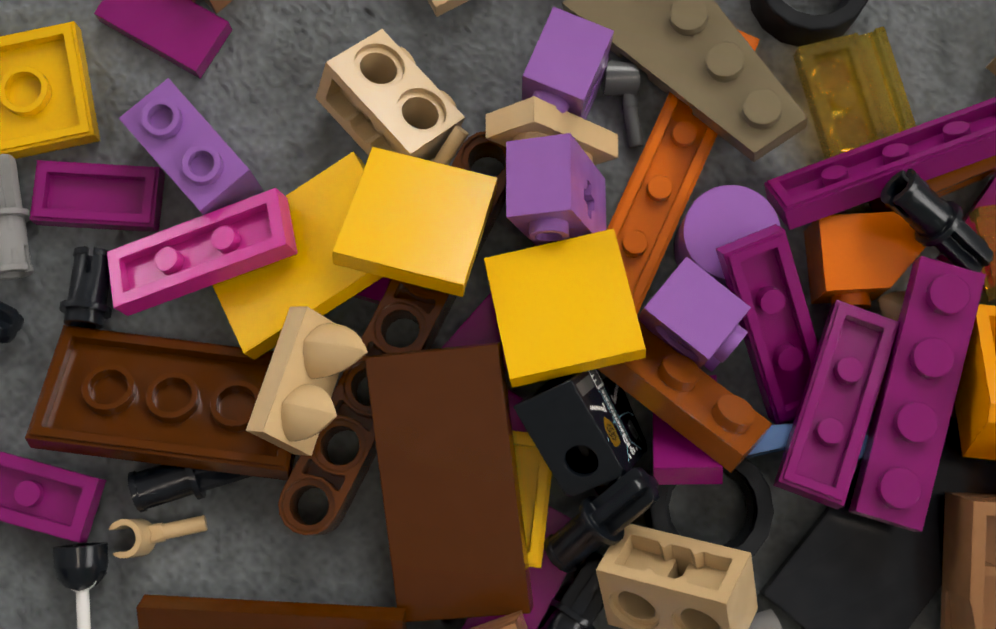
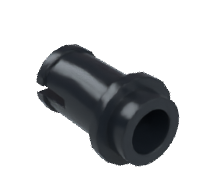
(88, 290)

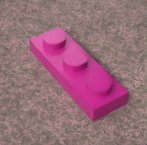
(201, 252)

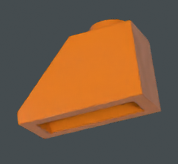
(858, 256)

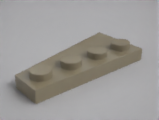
(704, 63)

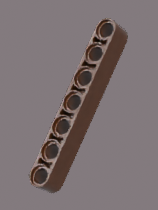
(399, 302)

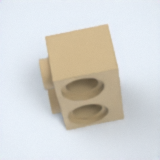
(381, 93)
(676, 583)

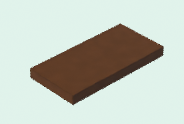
(155, 403)
(450, 482)

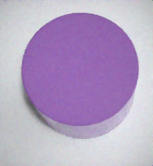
(718, 219)

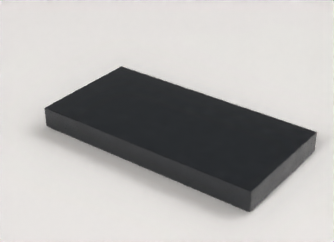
(868, 571)

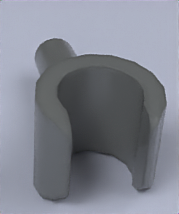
(623, 80)

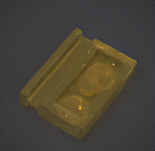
(853, 90)

